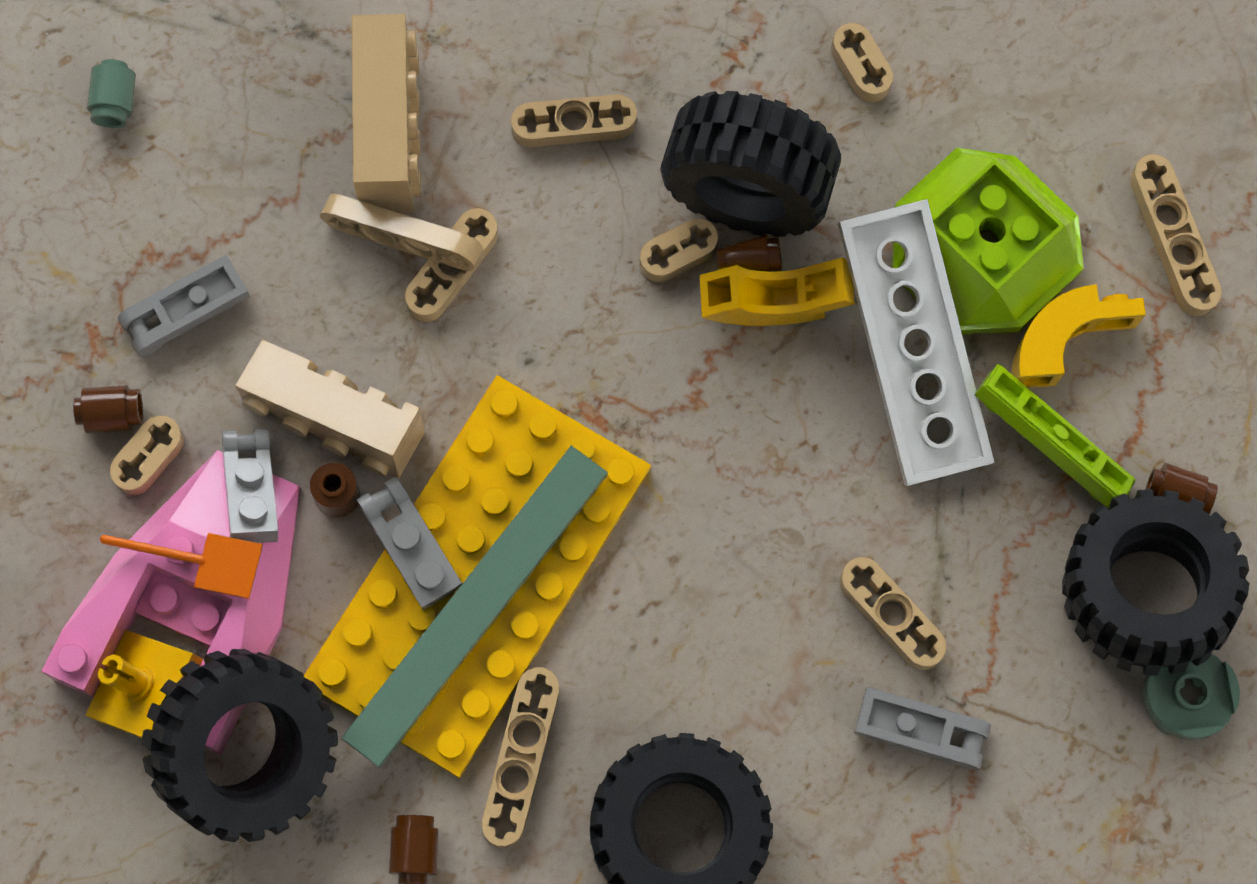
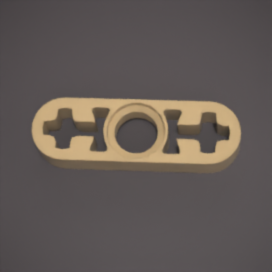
(606, 131)
(423, 283)
(925, 629)

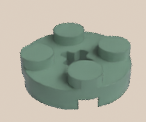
(1211, 710)

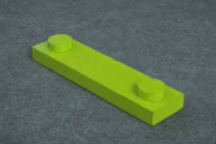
(1054, 436)

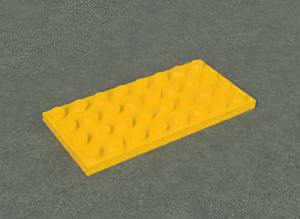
(467, 506)

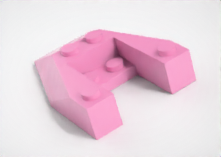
(165, 591)

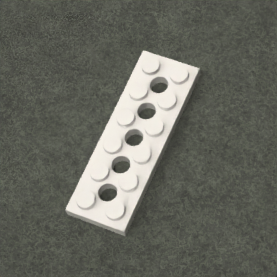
(945, 352)

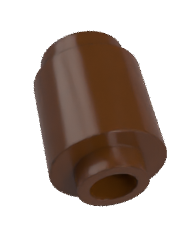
(108, 409)
(1185, 482)
(338, 502)
(413, 849)

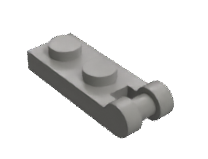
(183, 305)
(249, 487)
(410, 545)
(921, 728)

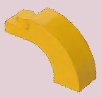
(775, 298)
(1078, 311)

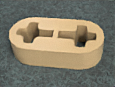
(854, 67)
(683, 258)
(139, 447)

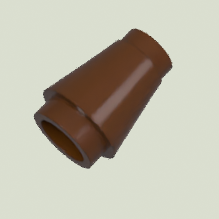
(753, 254)

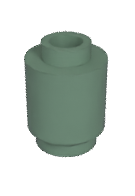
(111, 93)

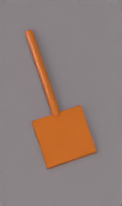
(224, 566)

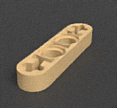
(401, 232)
(1182, 233)
(517, 756)

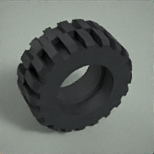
(751, 163)
(1167, 528)
(689, 762)
(285, 780)

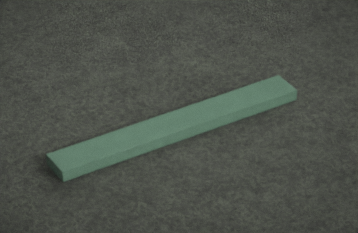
(474, 607)

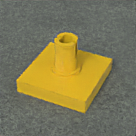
(135, 682)

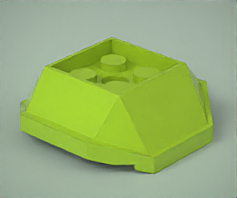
(1038, 247)

